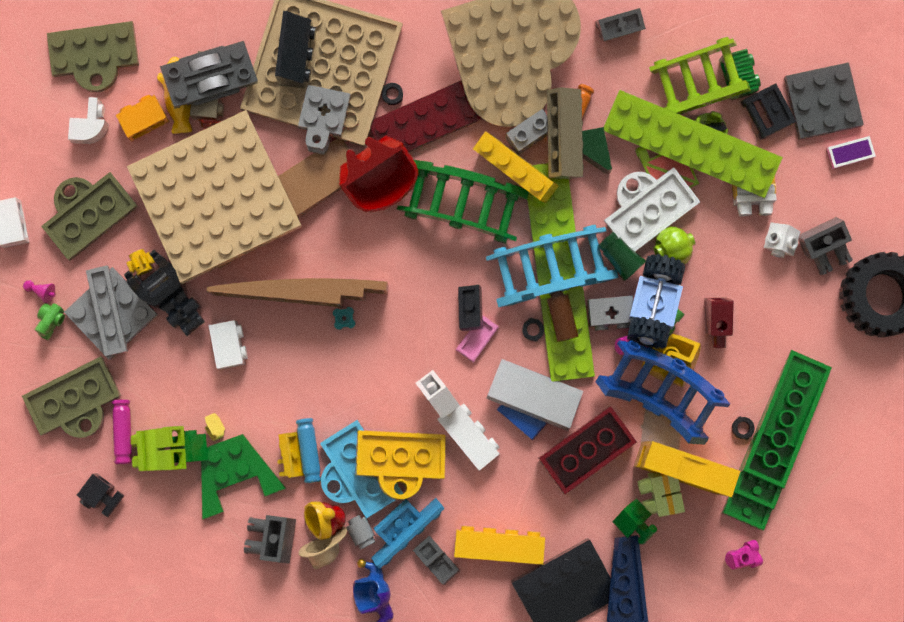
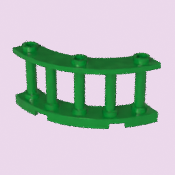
(467, 180)

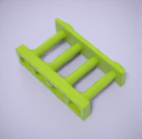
(716, 93)

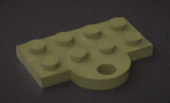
(93, 53)
(87, 213)
(72, 399)

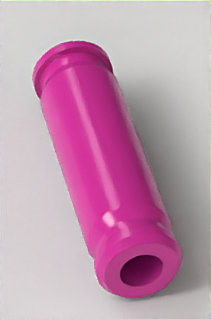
(122, 432)

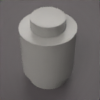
(360, 532)

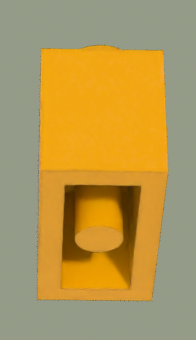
(142, 117)

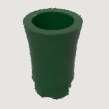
(621, 256)

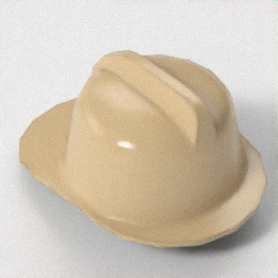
(323, 551)

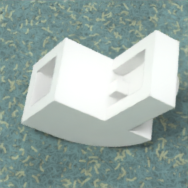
(90, 129)

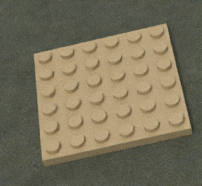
(348, 56)
(214, 197)

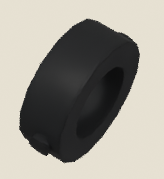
(392, 101)
(533, 321)
(751, 428)

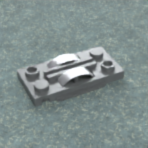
(209, 75)

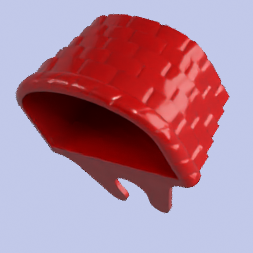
(378, 174)

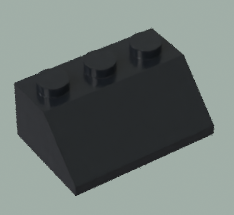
(294, 50)

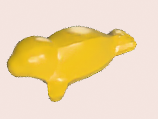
(179, 115)

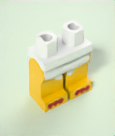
(744, 199)

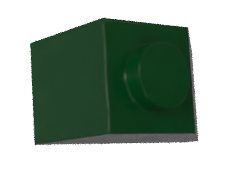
(596, 149)

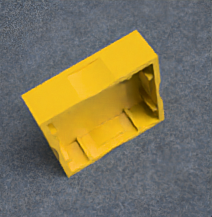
(687, 468)

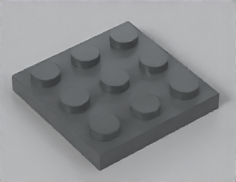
(823, 101)

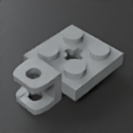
(322, 127)

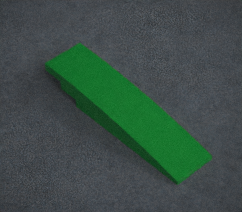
(777, 440)

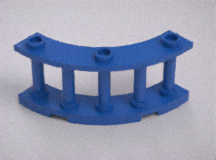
(655, 402)

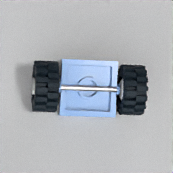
(656, 301)

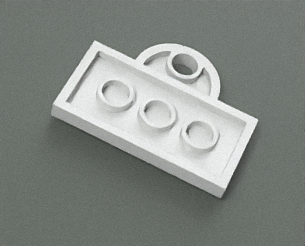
(650, 207)

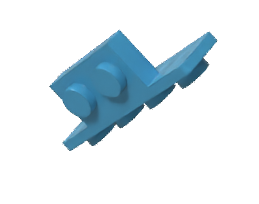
(403, 526)

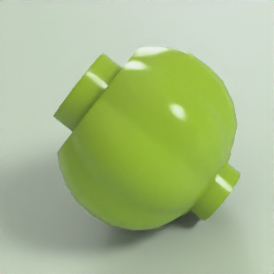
(675, 244)

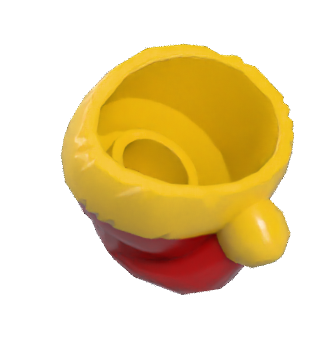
(323, 519)

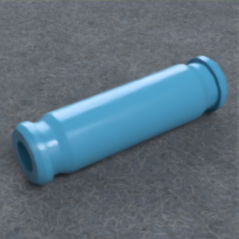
(308, 450)

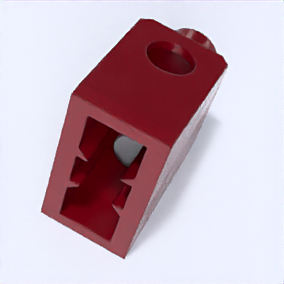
(715, 311)

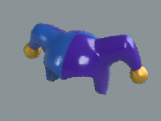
(372, 592)

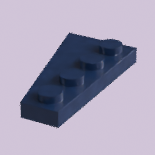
(627, 589)

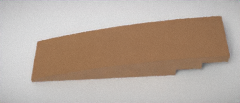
(313, 179)
(303, 291)

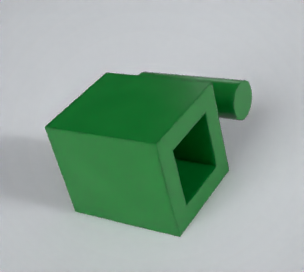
(194, 447)
(633, 519)

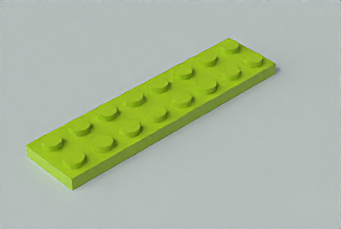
(692, 143)

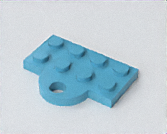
(362, 489)

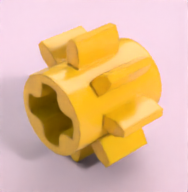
(140, 262)

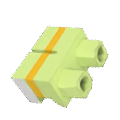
(665, 494)

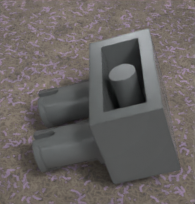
(825, 238)
(276, 541)

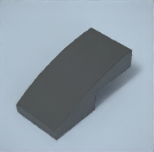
(436, 560)

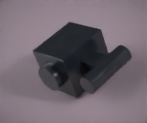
(97, 491)

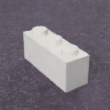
(470, 437)

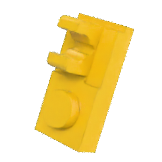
(291, 455)

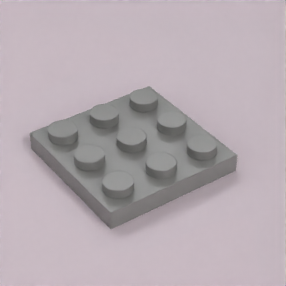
(133, 312)

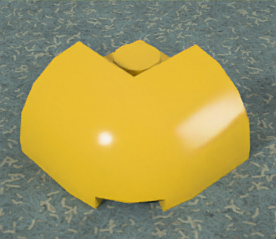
(680, 348)

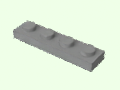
(106, 311)

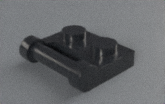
(774, 108)

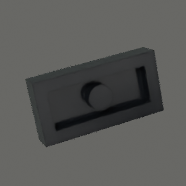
(470, 307)

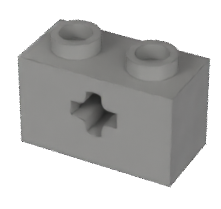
(528, 132)
(597, 312)

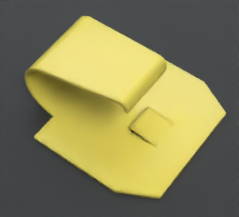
(214, 429)

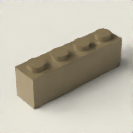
(565, 133)

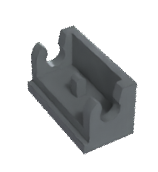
(620, 24)

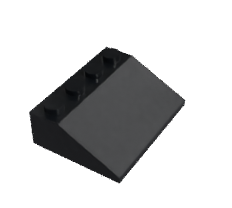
(565, 585)

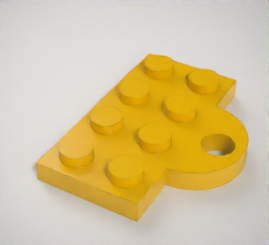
(401, 459)

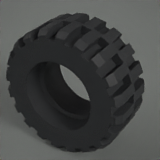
(855, 294)

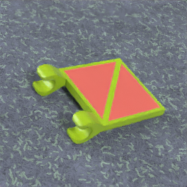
(660, 165)

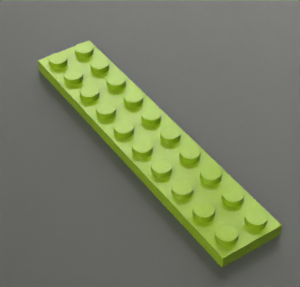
(571, 357)

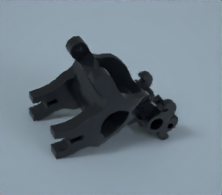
(167, 293)

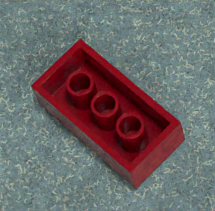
(587, 450)

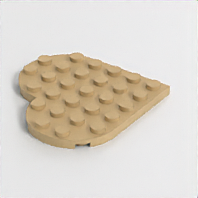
(508, 53)

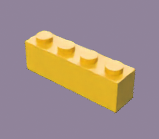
(515, 167)
(499, 546)

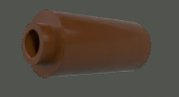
(562, 316)

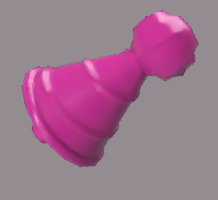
(45, 291)

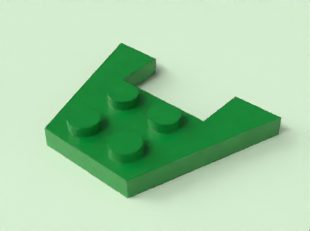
(230, 464)

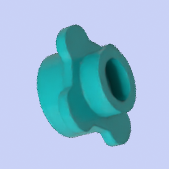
(348, 313)

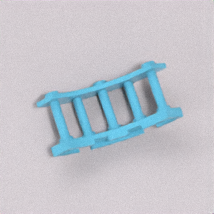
(557, 283)

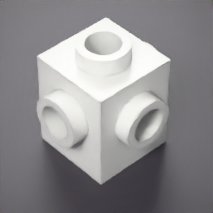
(782, 240)

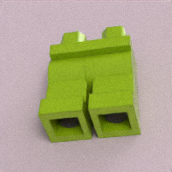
(152, 451)

